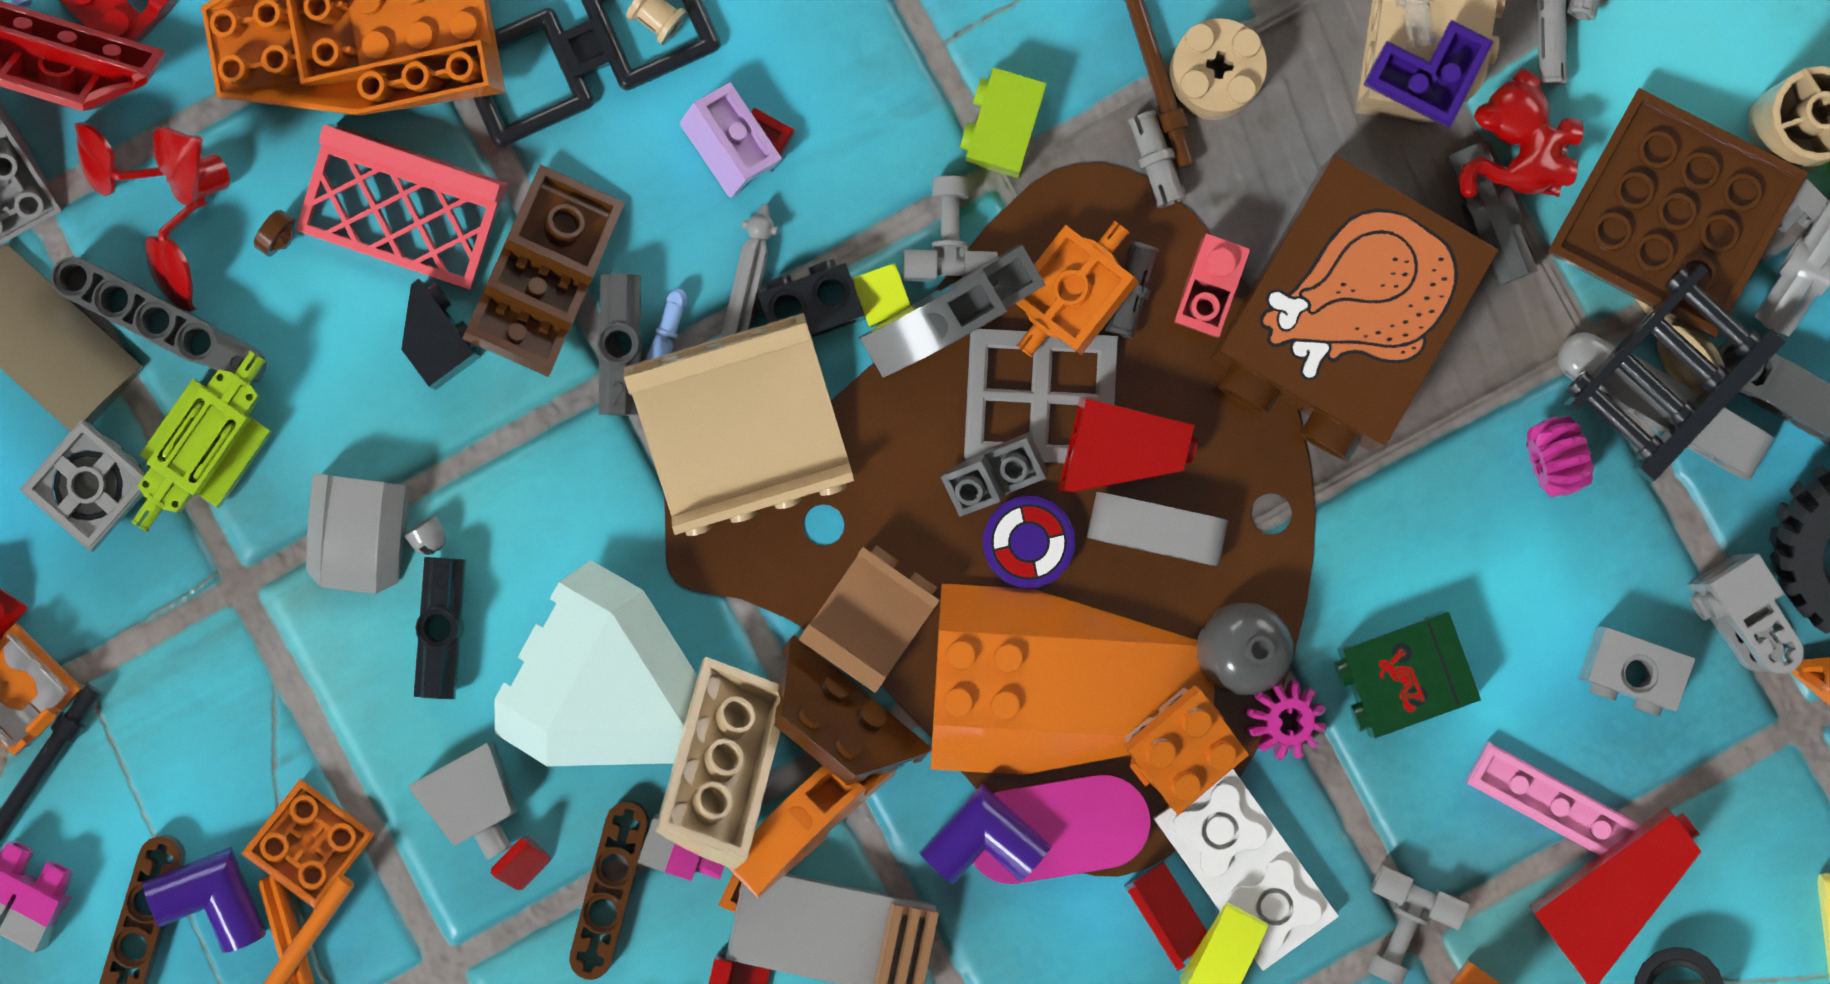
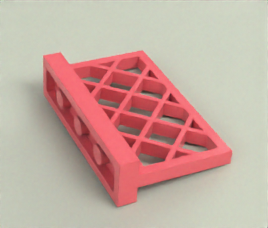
(412, 167)

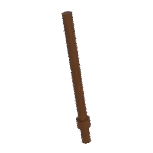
(1172, 119)

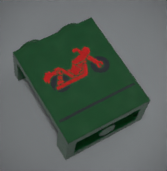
(1407, 676)

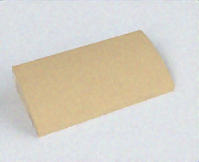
(721, 764)

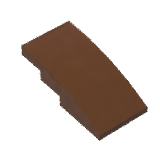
(544, 270)

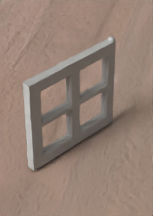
(1040, 394)

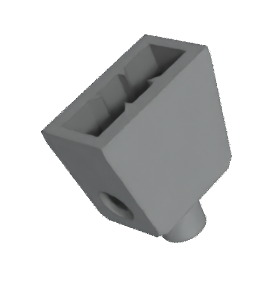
(470, 799)

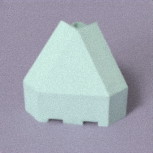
(598, 679)

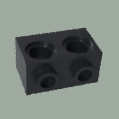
(806, 291)

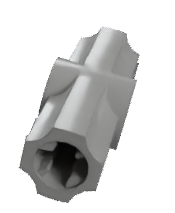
(1801, 278)

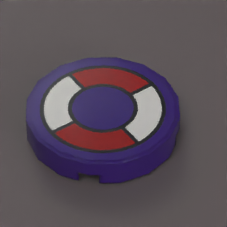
(1028, 542)

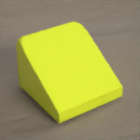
(881, 294)

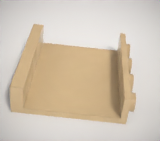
(740, 425)

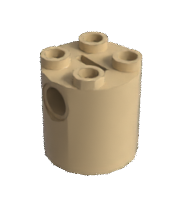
(1795, 119)

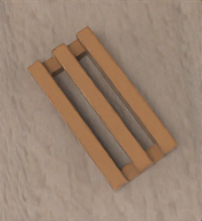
(923, 948)

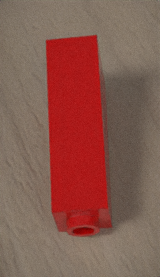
(1615, 894)

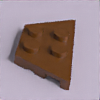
(839, 720)

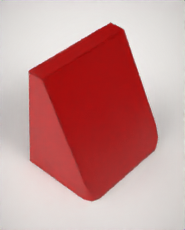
(520, 863)

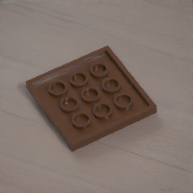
(1673, 198)

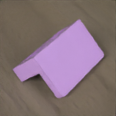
(729, 139)

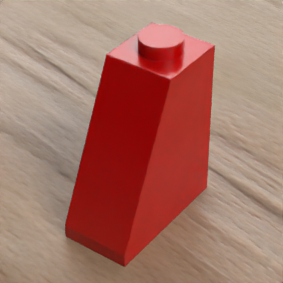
(1123, 446)

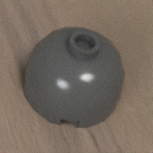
(1245, 648)

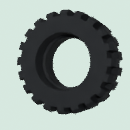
(1800, 548)

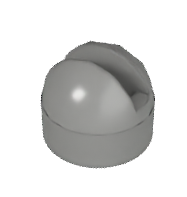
(427, 536)

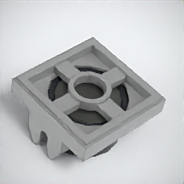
(86, 485)

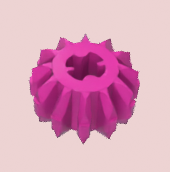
(1559, 456)
(1302, 717)

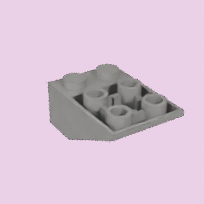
(23, 188)

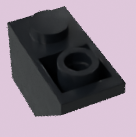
(433, 338)

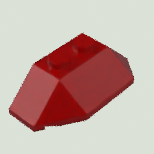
(69, 60)

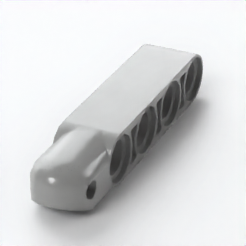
(1724, 441)

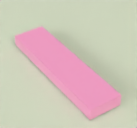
(1548, 800)

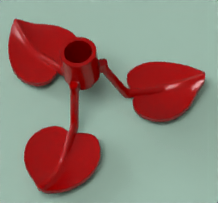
(190, 182)

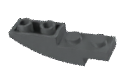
(952, 311)

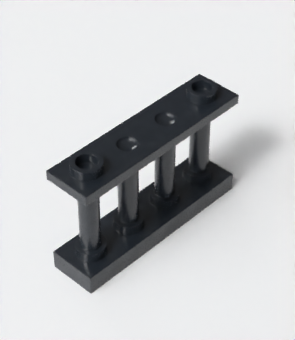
(1719, 382)

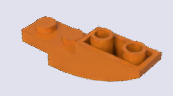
(801, 826)

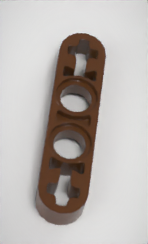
(612, 890)
(134, 921)

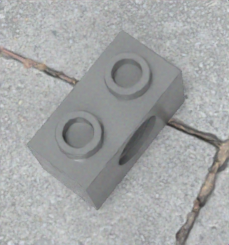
(1663, 678)

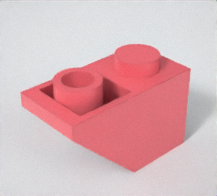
(1211, 285)

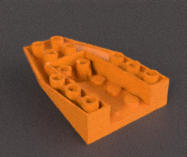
(352, 52)

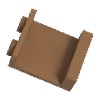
(870, 617)

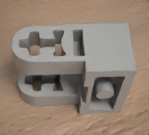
(1741, 600)

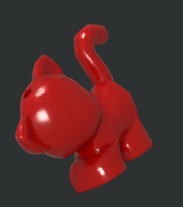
(1521, 117)

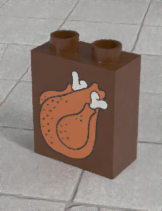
(1351, 310)

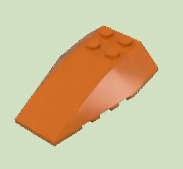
(1046, 680)

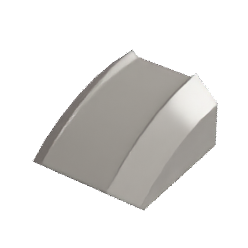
(356, 533)

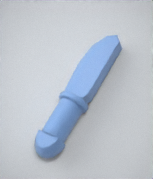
(668, 327)

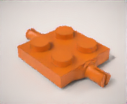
(1080, 289)

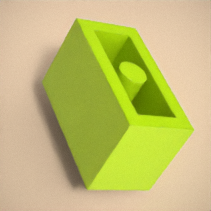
(1004, 122)

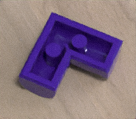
(1433, 86)
(983, 825)
(212, 886)

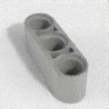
(1157, 529)

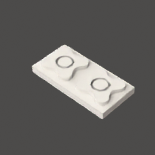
(1249, 865)

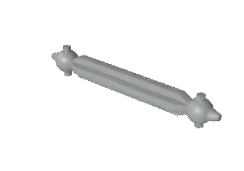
(749, 272)

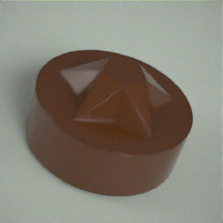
(275, 233)

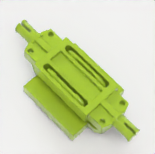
(203, 443)

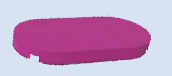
(1086, 820)

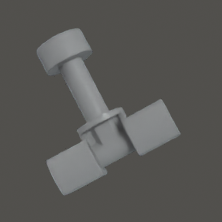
(949, 255)
(1415, 907)

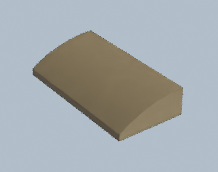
(56, 347)

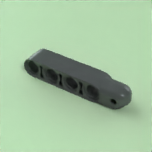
(224, 352)
(1788, 393)

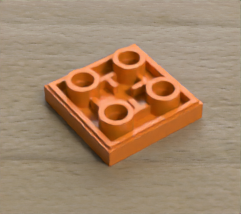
(308, 843)

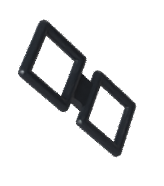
(583, 52)

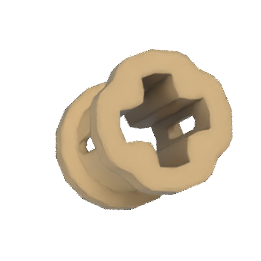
(658, 17)

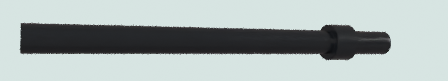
(65, 730)

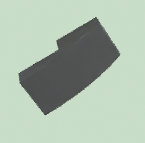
(994, 473)

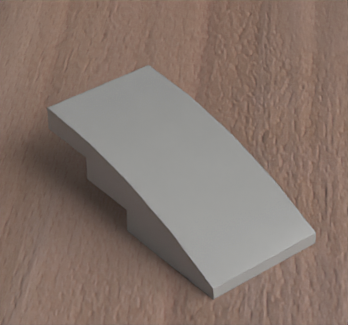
(817, 930)

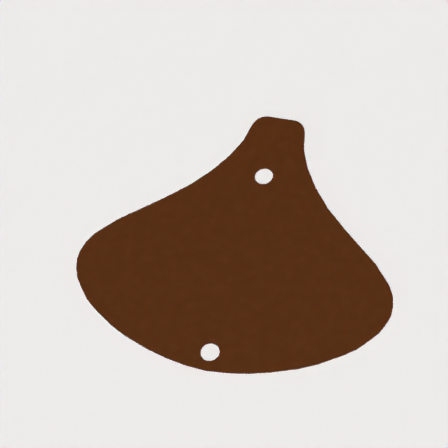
(913, 429)

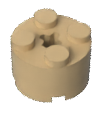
(1238, 52)

